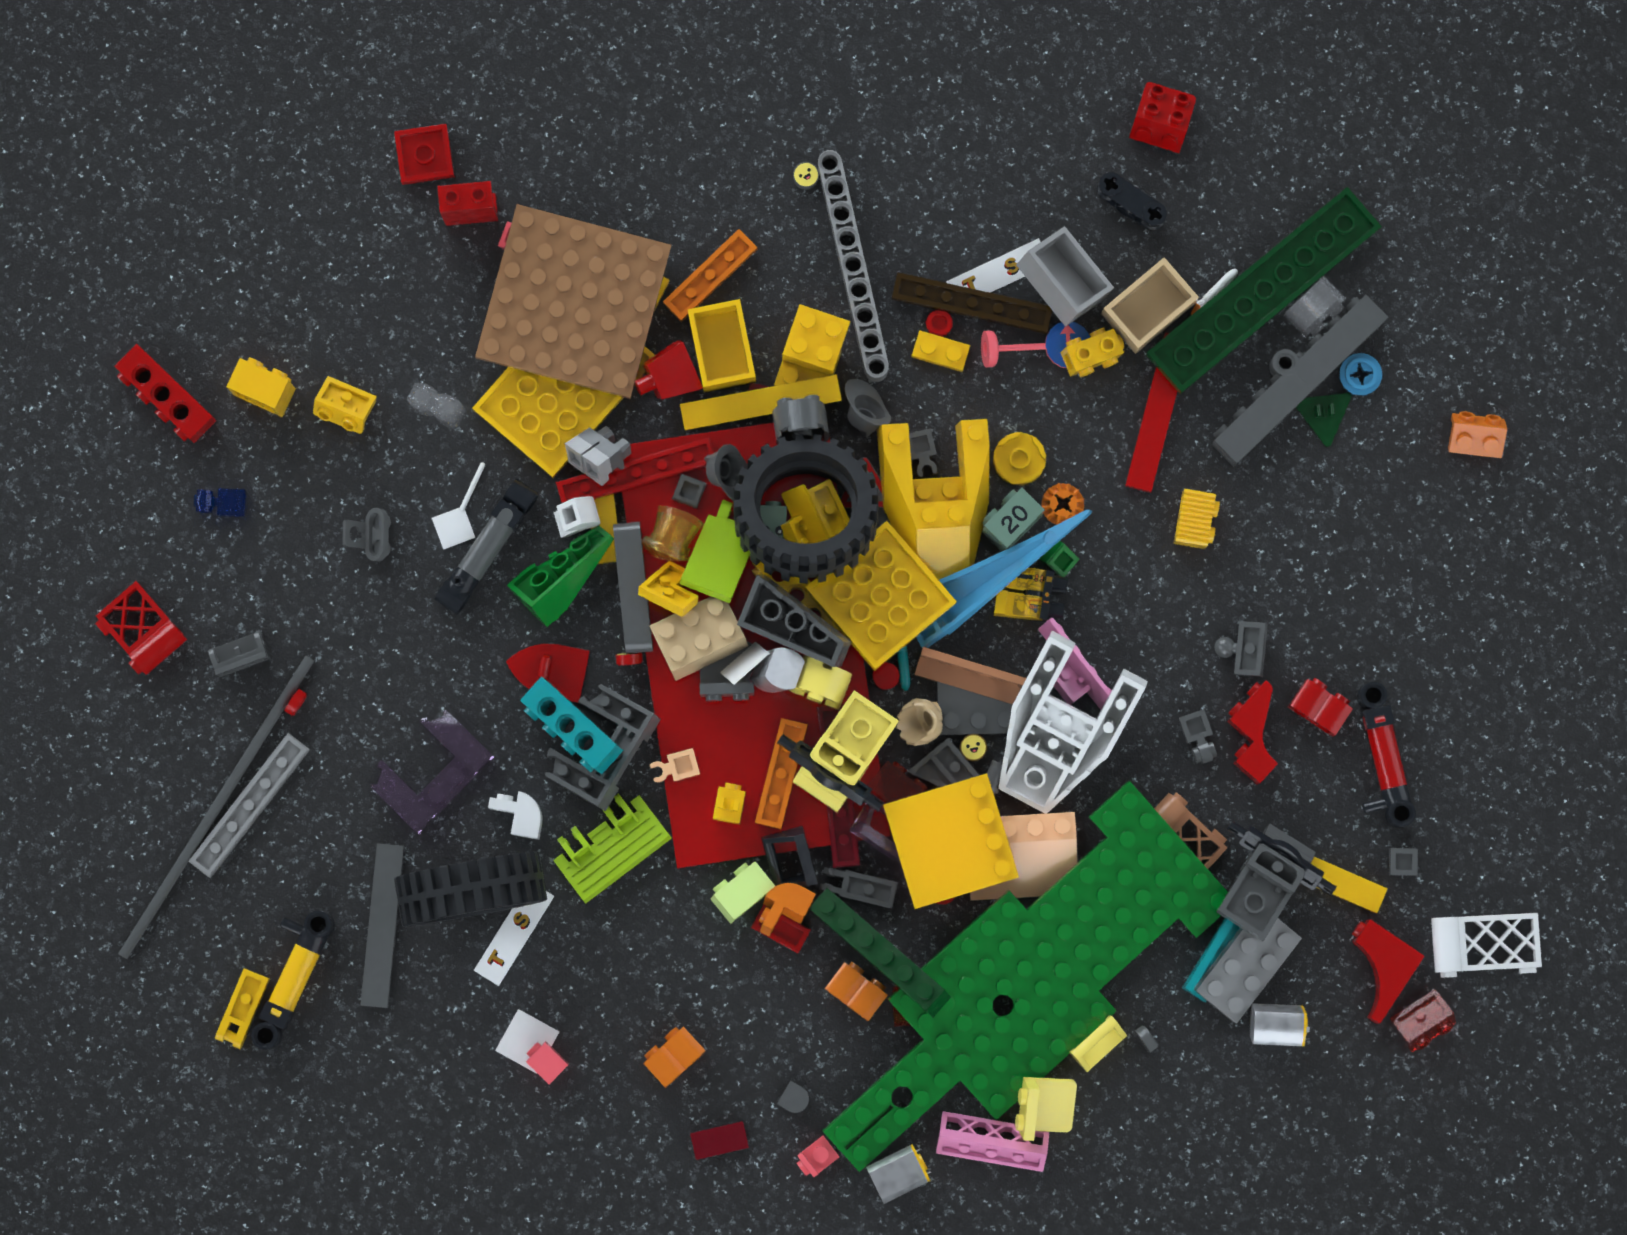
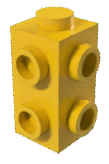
(1099, 349)

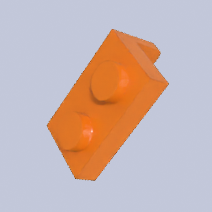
(1477, 434)

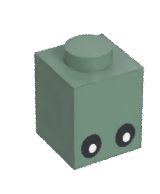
(774, 516)

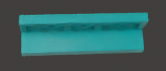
(1217, 944)

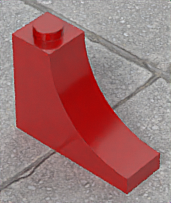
(1391, 963)

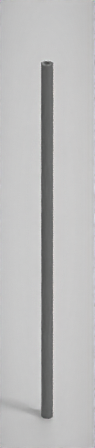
(216, 807)

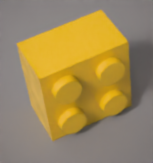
(261, 387)

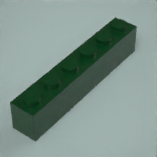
(880, 952)

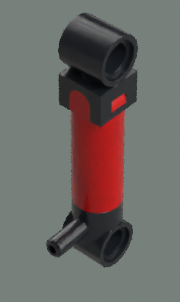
(1379, 723)

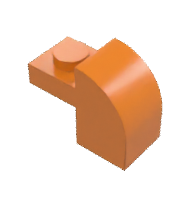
(788, 900)

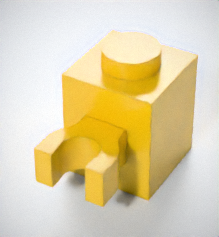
(729, 804)

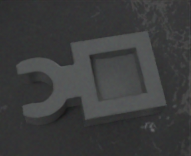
(922, 448)

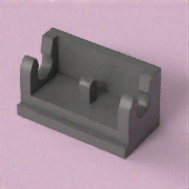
(239, 654)

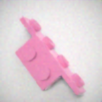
(1077, 675)

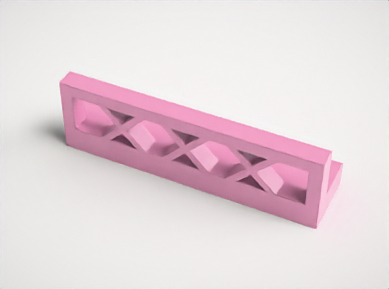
(992, 1146)

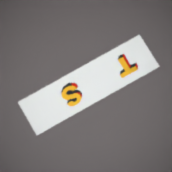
(996, 272)
(510, 940)

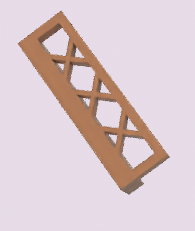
(969, 675)

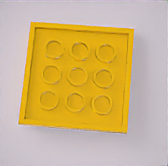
(882, 598)
(950, 841)

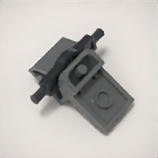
(1268, 878)

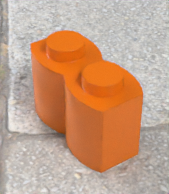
(856, 991)
(674, 1056)

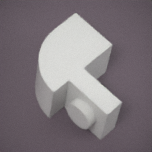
(576, 515)
(526, 812)

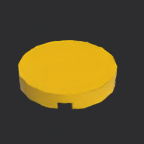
(1019, 458)

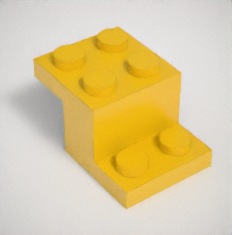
(812, 346)

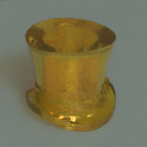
(672, 534)

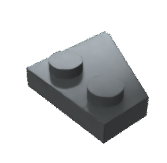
(944, 766)

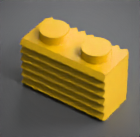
(1195, 519)

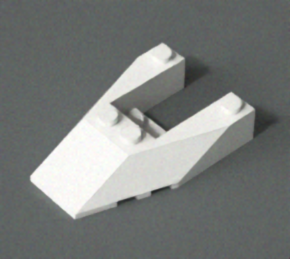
(1054, 743)

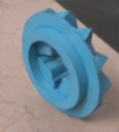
(1367, 364)

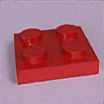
(424, 154)

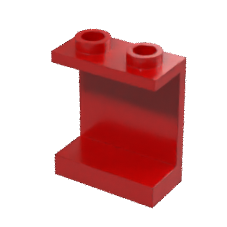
(467, 203)

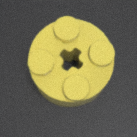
(822, 683)

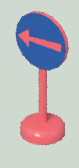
(1054, 344)

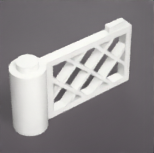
(1451, 949)

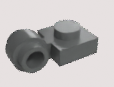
(1196, 728)

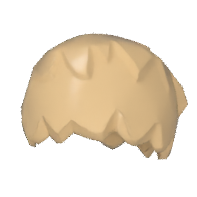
(920, 721)

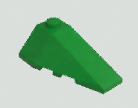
(554, 584)

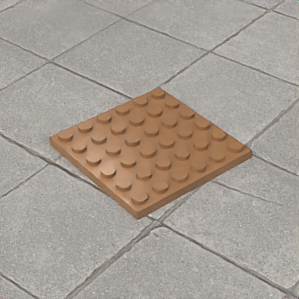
(573, 301)

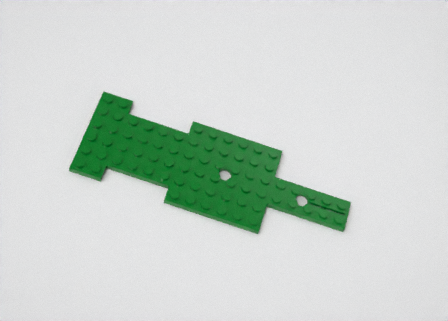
(1048, 964)

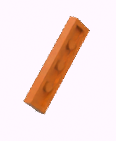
(710, 275)
(779, 777)

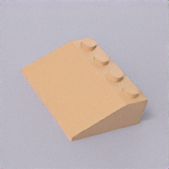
(1042, 851)

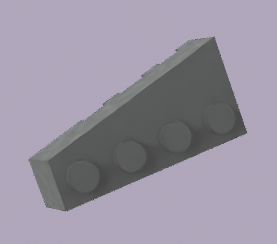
(787, 621)

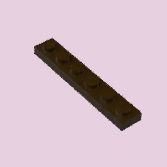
(972, 303)

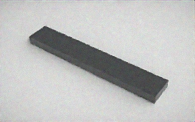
(382, 926)

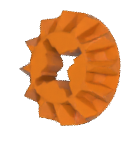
(1062, 491)

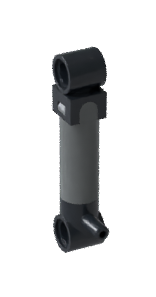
(504, 520)

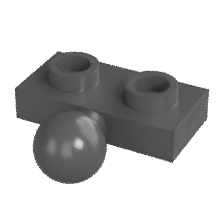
(1248, 649)

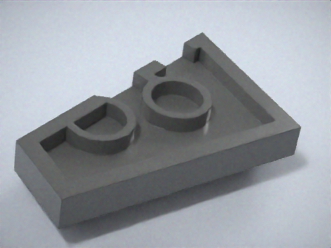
(971, 713)

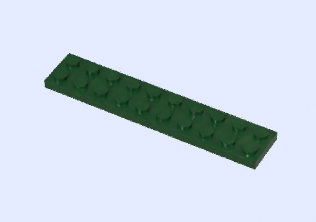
(1263, 290)

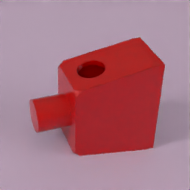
(669, 373)

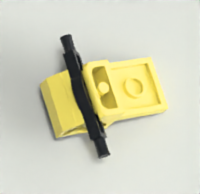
(843, 754)

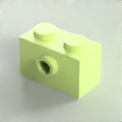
(741, 892)

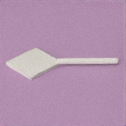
(454, 525)

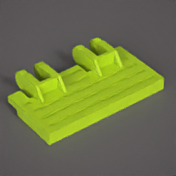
(613, 850)

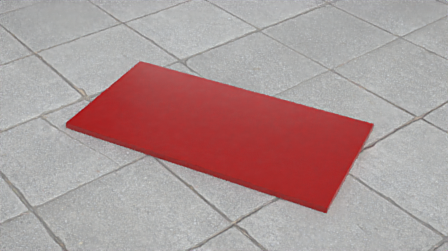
(729, 736)

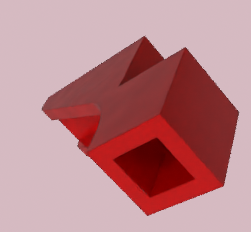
(1250, 722)

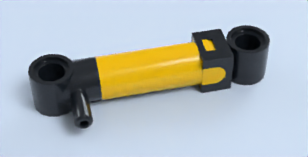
(293, 979)

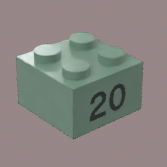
(1012, 520)

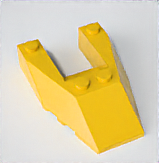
(937, 515)

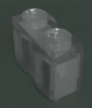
(1314, 307)
(443, 407)

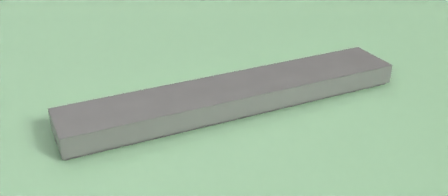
(249, 805)

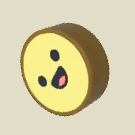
(973, 747)

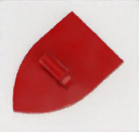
(556, 663)

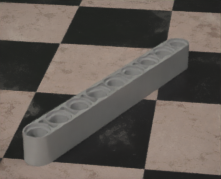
(853, 253)

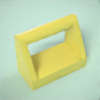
(1098, 1044)

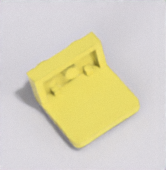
(1045, 1106)

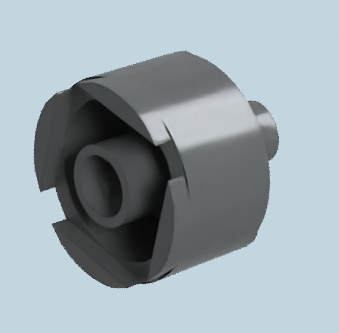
(800, 416)

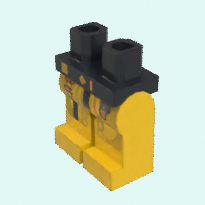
(1035, 600)

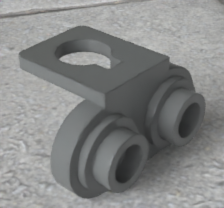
(373, 534)

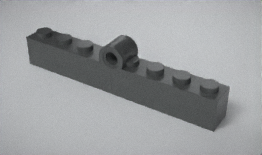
(1297, 382)

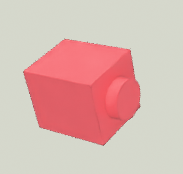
(546, 1061)

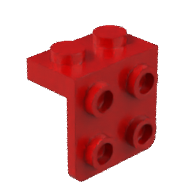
(1163, 117)

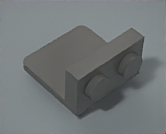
(715, 685)

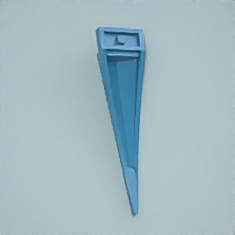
(985, 579)

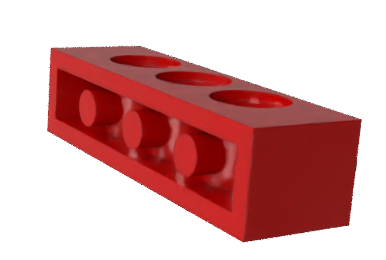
(139, 361)

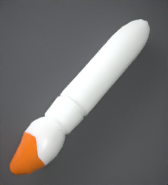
(1220, 285)

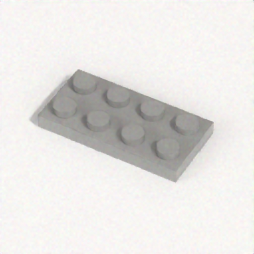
(1245, 969)

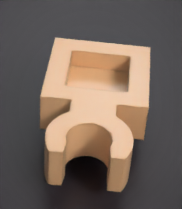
(680, 765)

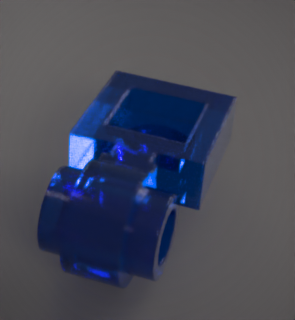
(229, 502)

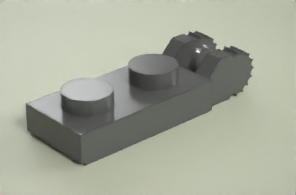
(862, 887)

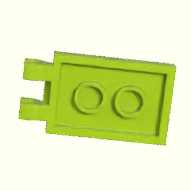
(716, 558)

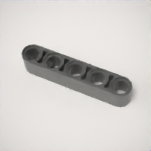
(630, 576)

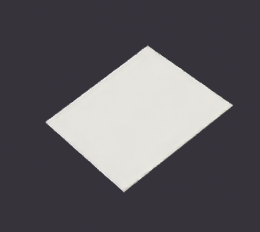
(744, 663)
(522, 1036)

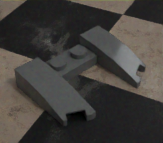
(633, 727)

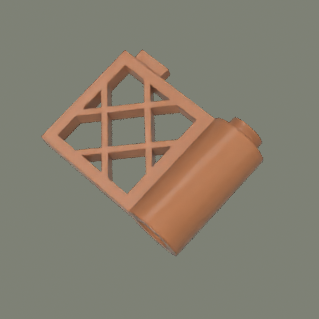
(1175, 813)

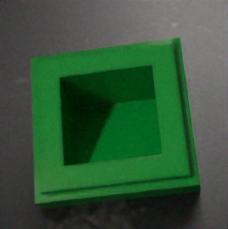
(1059, 559)

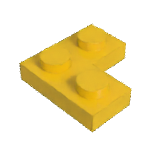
(665, 590)

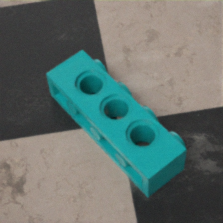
(544, 695)

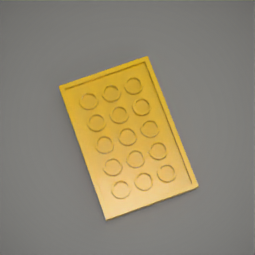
(545, 413)

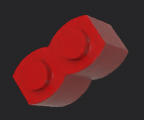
(1320, 706)

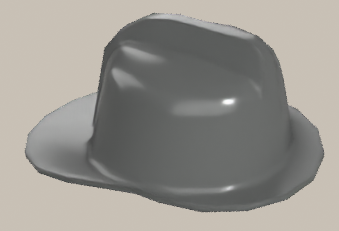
(866, 407)
(724, 467)

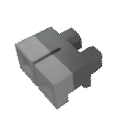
(596, 454)

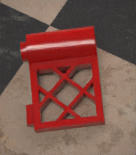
(151, 647)

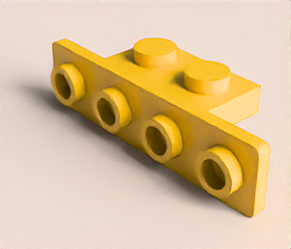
(805, 523)

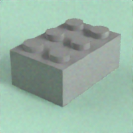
(1065, 276)

